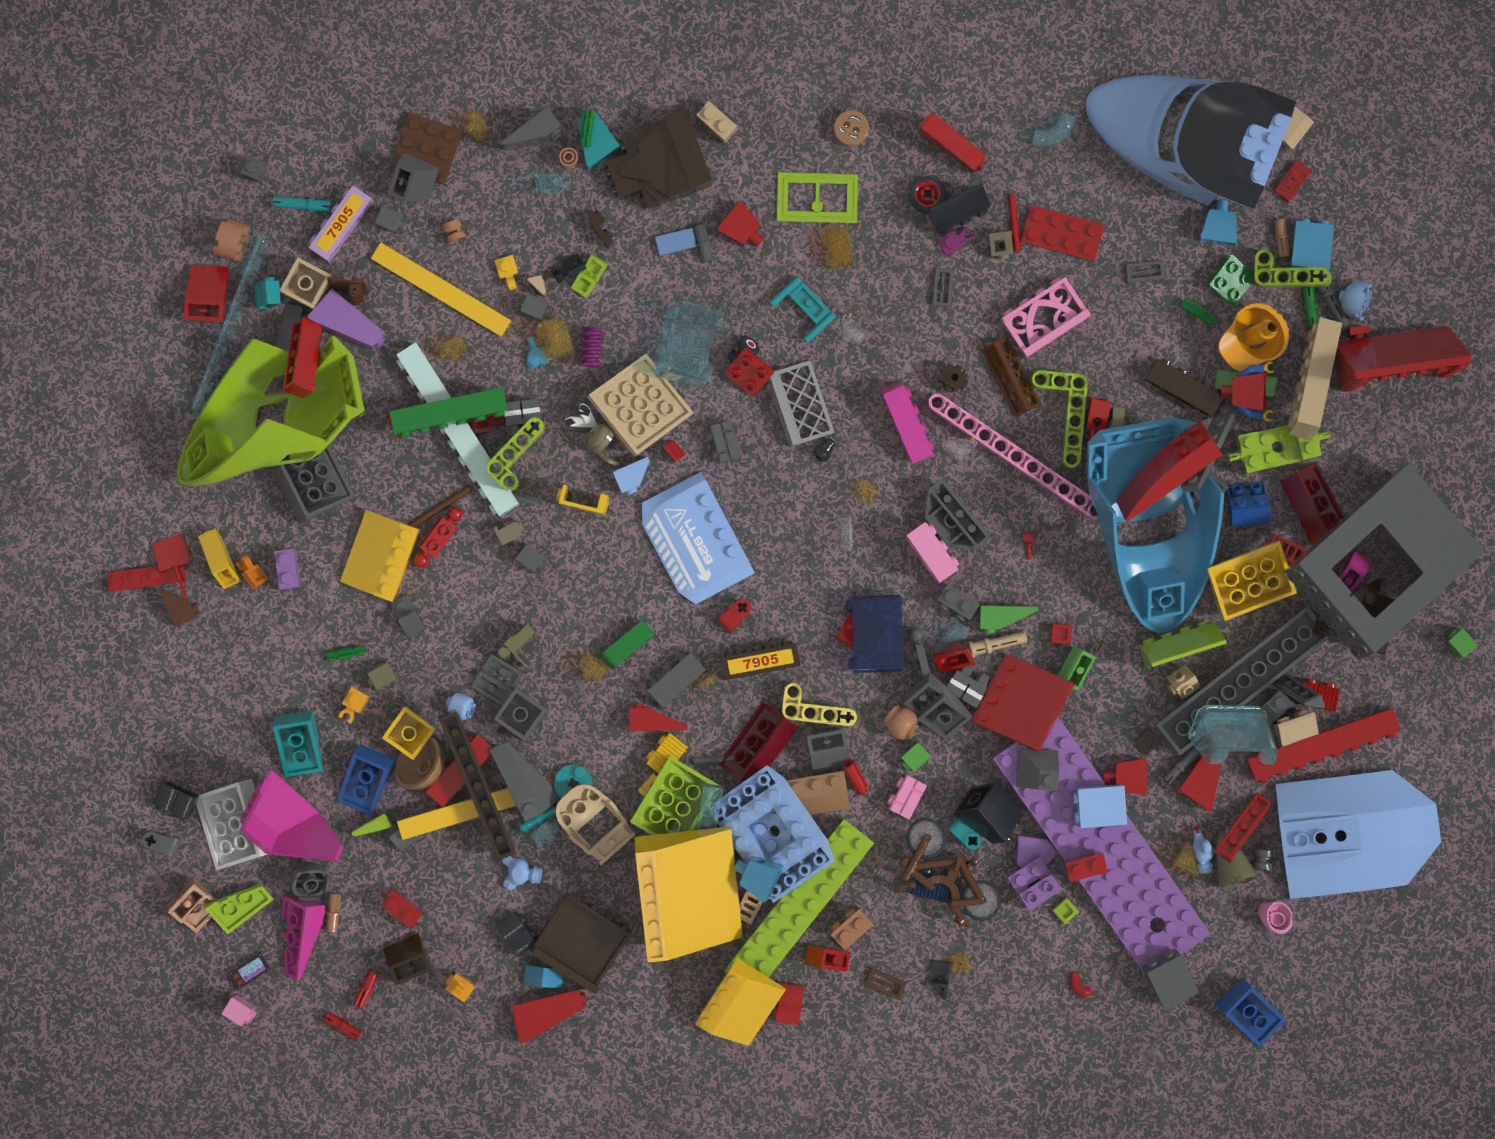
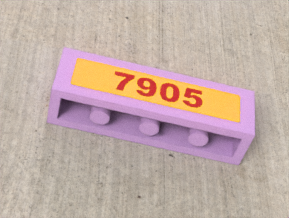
(340, 224)

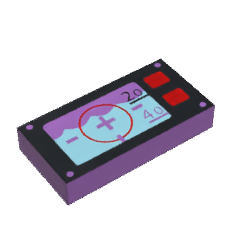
(250, 971)

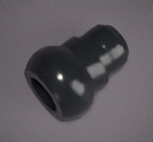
(824, 450)

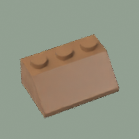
(822, 792)

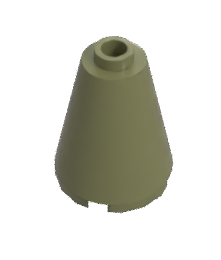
(1236, 872)

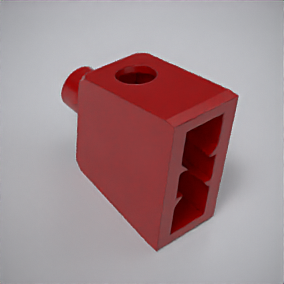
(741, 226)
(1097, 408)
(1130, 774)

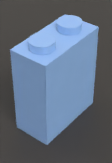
(1100, 806)

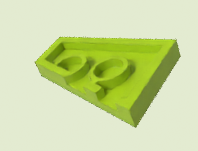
(238, 907)

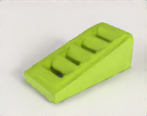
(377, 824)

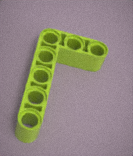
(1071, 411)

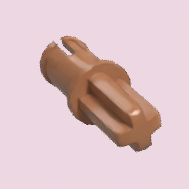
(1282, 238)
(333, 912)

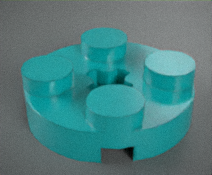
(566, 773)

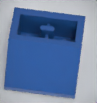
(1248, 504)

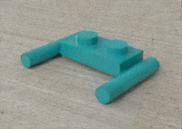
(808, 303)

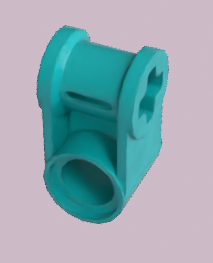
(963, 832)

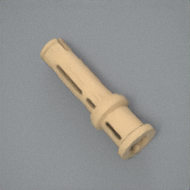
(988, 645)

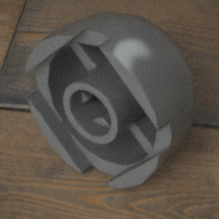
(309, 881)

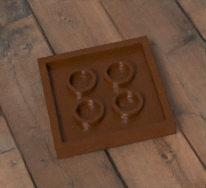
(428, 142)

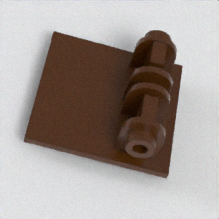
(356, 288)

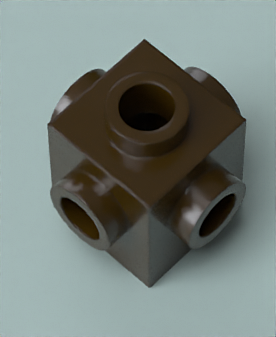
(948, 383)

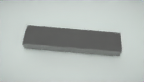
(291, 314)
(1299, 691)

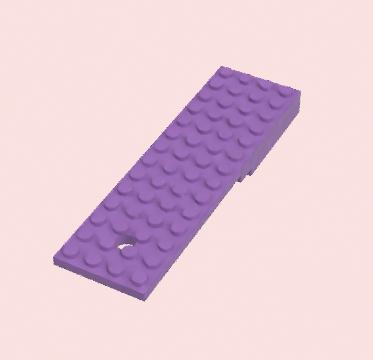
(1136, 881)

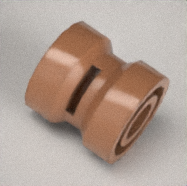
(571, 158)
(453, 231)

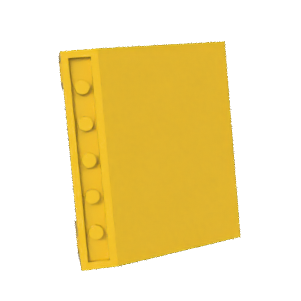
(687, 891)

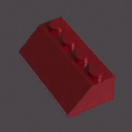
(1312, 501)
(758, 743)

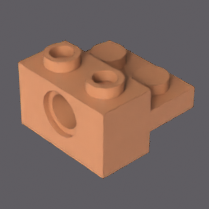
(188, 905)

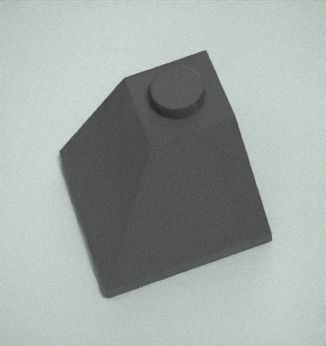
(1038, 769)

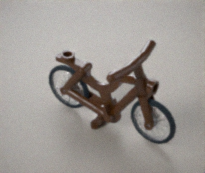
(927, 840)

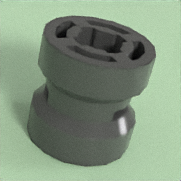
(1263, 859)

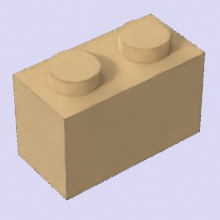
(716, 122)

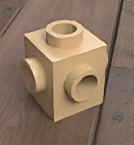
(1183, 682)

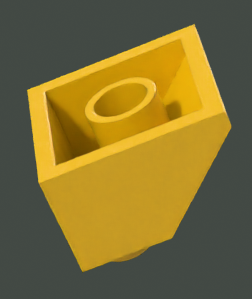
(409, 732)

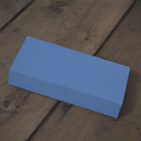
(675, 242)

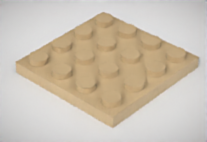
(640, 405)

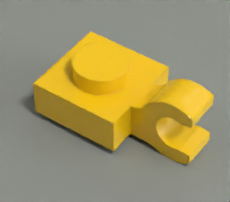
(507, 269)

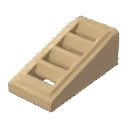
(753, 913)

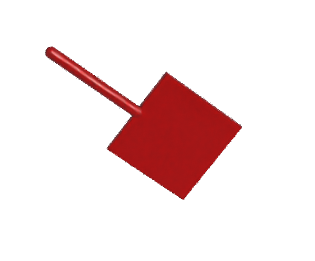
(171, 554)

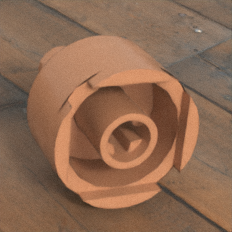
(231, 239)

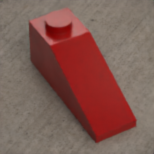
(650, 720)

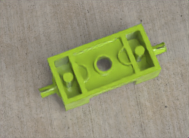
(1257, 452)

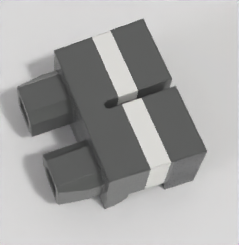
(514, 418)
(975, 689)

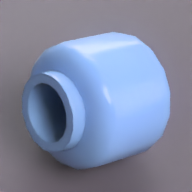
(463, 704)

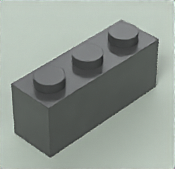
(676, 679)

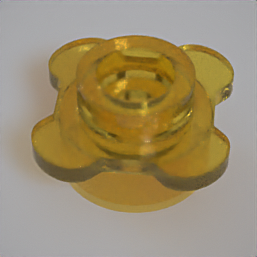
(965, 963)

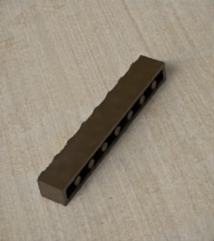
(476, 784)

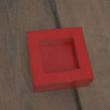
(1358, 332)
(1061, 634)

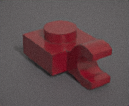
(487, 425)

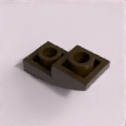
(597, 222)

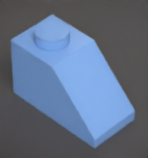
(631, 476)

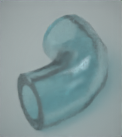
(1056, 134)

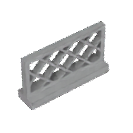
(784, 409)

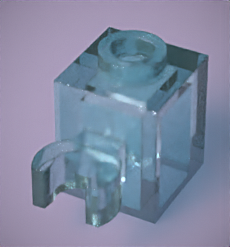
(549, 182)

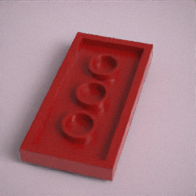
(1062, 233)

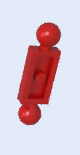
(437, 537)

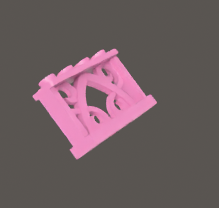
(1071, 317)

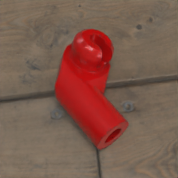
(1078, 988)

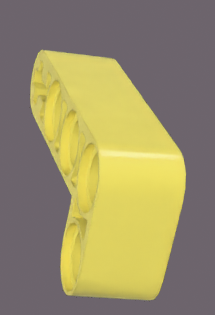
(819, 710)

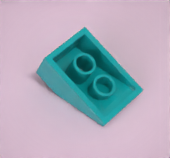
(298, 743)

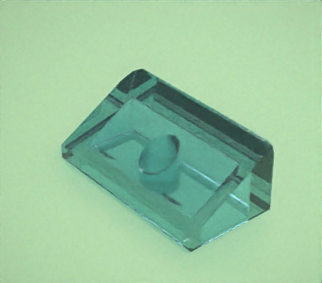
(956, 632)

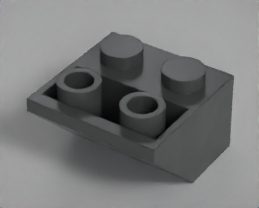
(413, 179)
(828, 750)

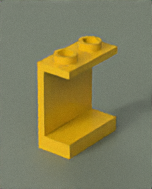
(600, 510)

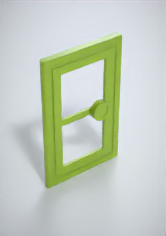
(817, 206)

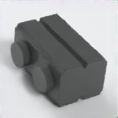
(724, 441)

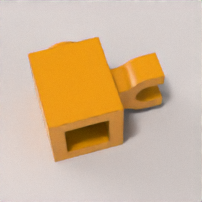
(355, 701)
(459, 986)

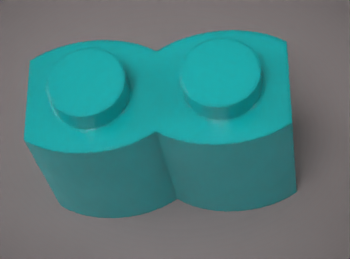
(267, 293)

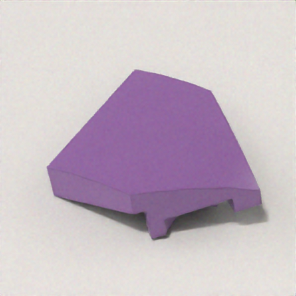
(1031, 847)

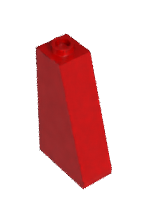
(951, 143)
(543, 1013)

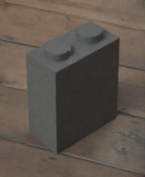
(1170, 979)

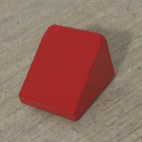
(674, 451)

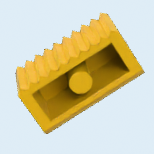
(668, 747)

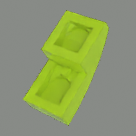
(589, 277)

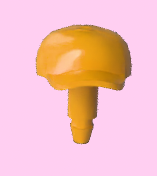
(1237, 339)

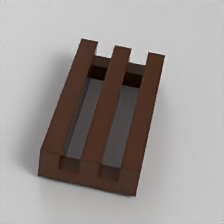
(900, 989)

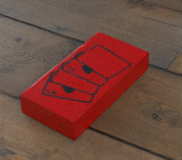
(1292, 181)

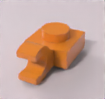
(252, 574)

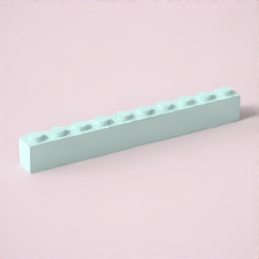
(460, 436)

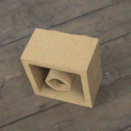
(305, 284)

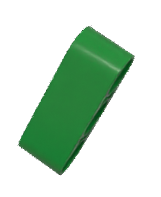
(627, 644)

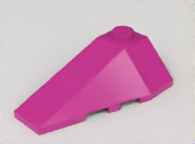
(303, 927)

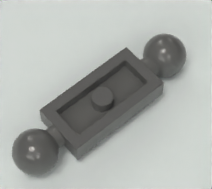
(916, 636)

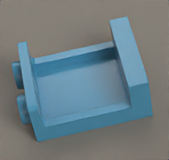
(1311, 244)

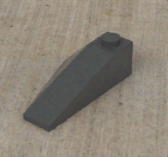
(527, 786)

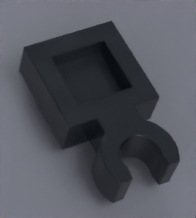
(571, 267)

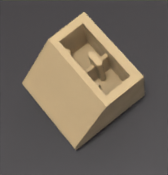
(1295, 729)

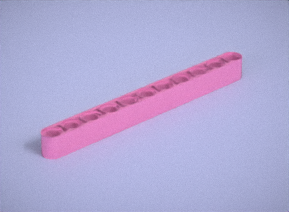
(1006, 455)

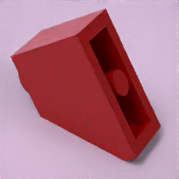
(827, 958)

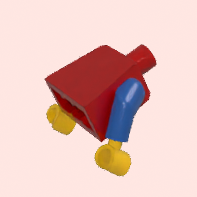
(1249, 391)

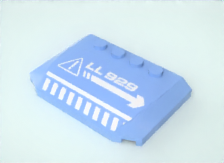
(694, 539)

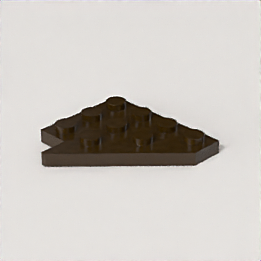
(1372, 602)

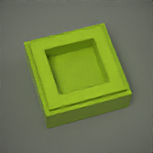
(1065, 910)

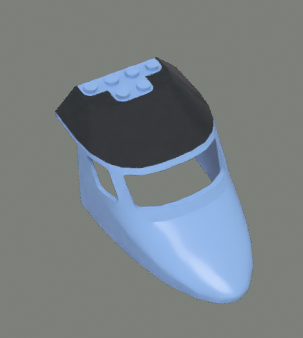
(1220, 144)

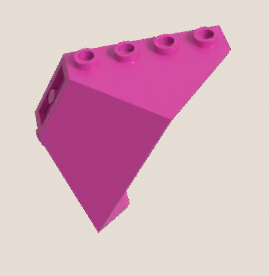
(286, 823)

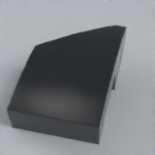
(940, 976)

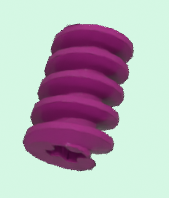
(591, 347)

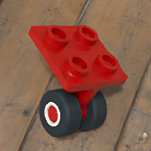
(746, 368)

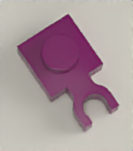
(952, 242)

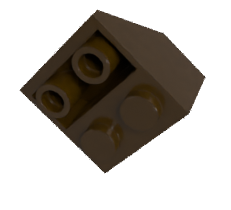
(407, 959)

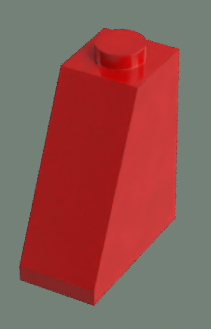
(1201, 783)

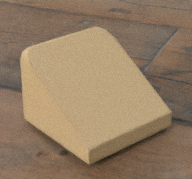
(538, 283)

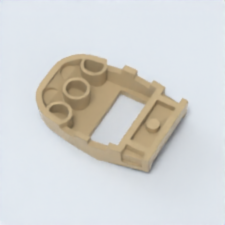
(582, 805)

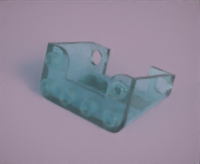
(688, 343)

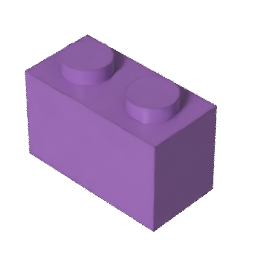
(287, 569)

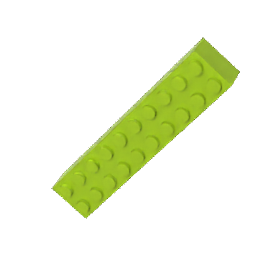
(802, 905)

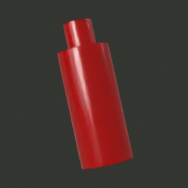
(855, 777)

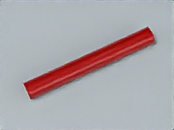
(1014, 223)

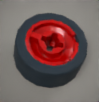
(923, 185)

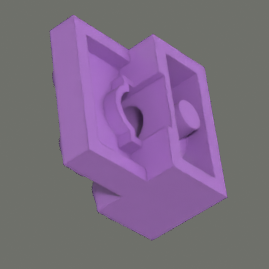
(1039, 890)

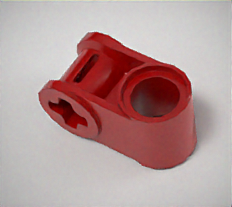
(732, 617)

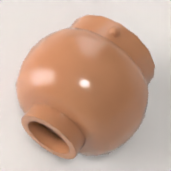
(901, 723)

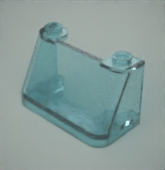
(1232, 728)

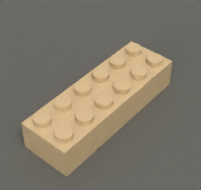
(1315, 378)

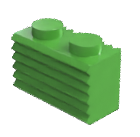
(1077, 666)

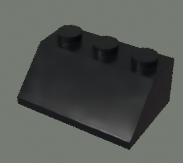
(960, 209)

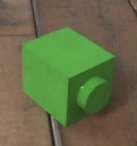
(1461, 642)
(914, 757)

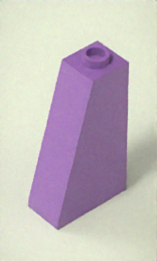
(346, 321)

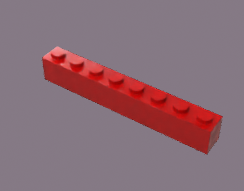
(1327, 743)

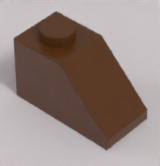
(180, 609)

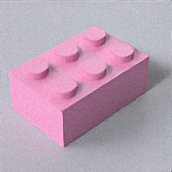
(932, 552)

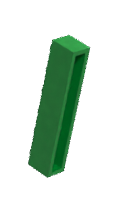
(449, 411)

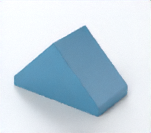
(543, 976)

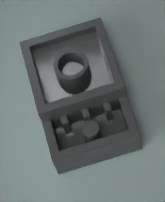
(936, 706)

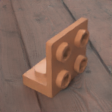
(850, 928)

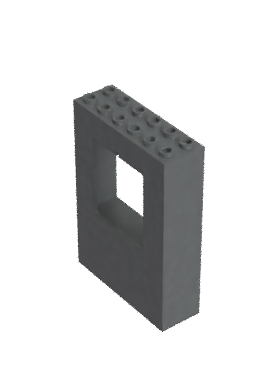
(1421, 533)

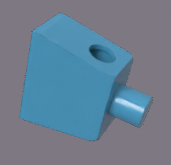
(1219, 225)
(759, 876)

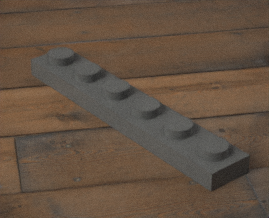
(1218, 429)

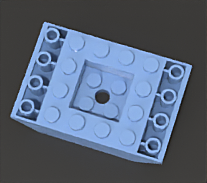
(768, 802)

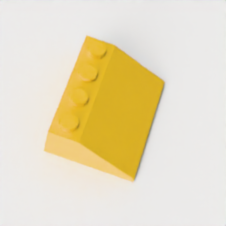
(380, 555)
(1250, 581)
(740, 1004)

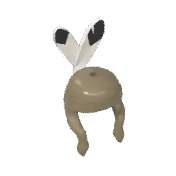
(599, 435)

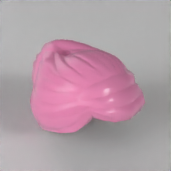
(1275, 916)

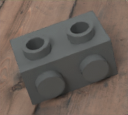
(958, 602)

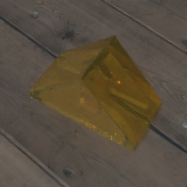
(1185, 860)

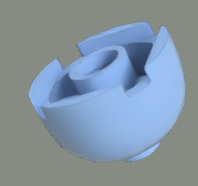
(1355, 299)

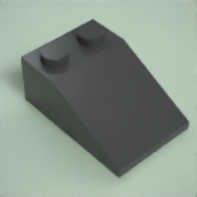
(536, 131)

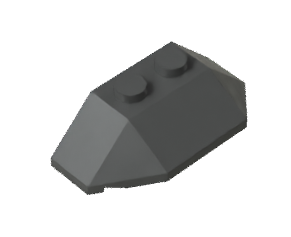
(953, 519)

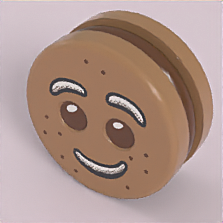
(851, 128)

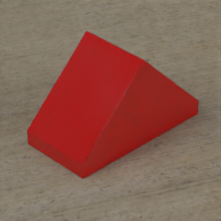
(954, 657)

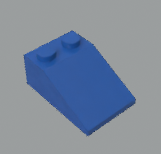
(365, 779)
(1250, 1012)

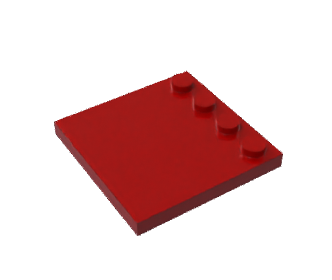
(1022, 702)

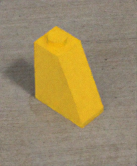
(219, 558)

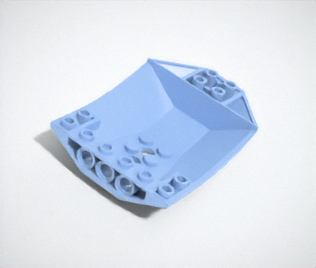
(1386, 826)

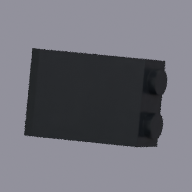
(989, 812)

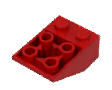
(206, 294)

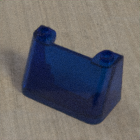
(876, 633)

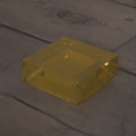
(866, 491)
(708, 681)

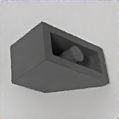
(1276, 705)

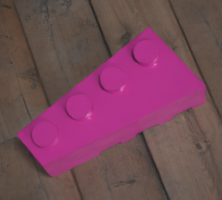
(906, 421)

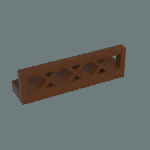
(1009, 378)

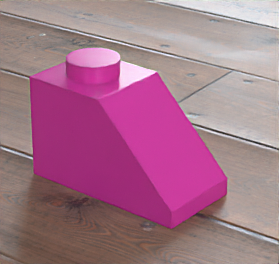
(1356, 564)

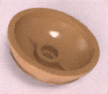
(422, 770)

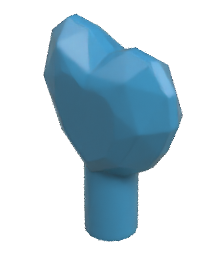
(535, 355)

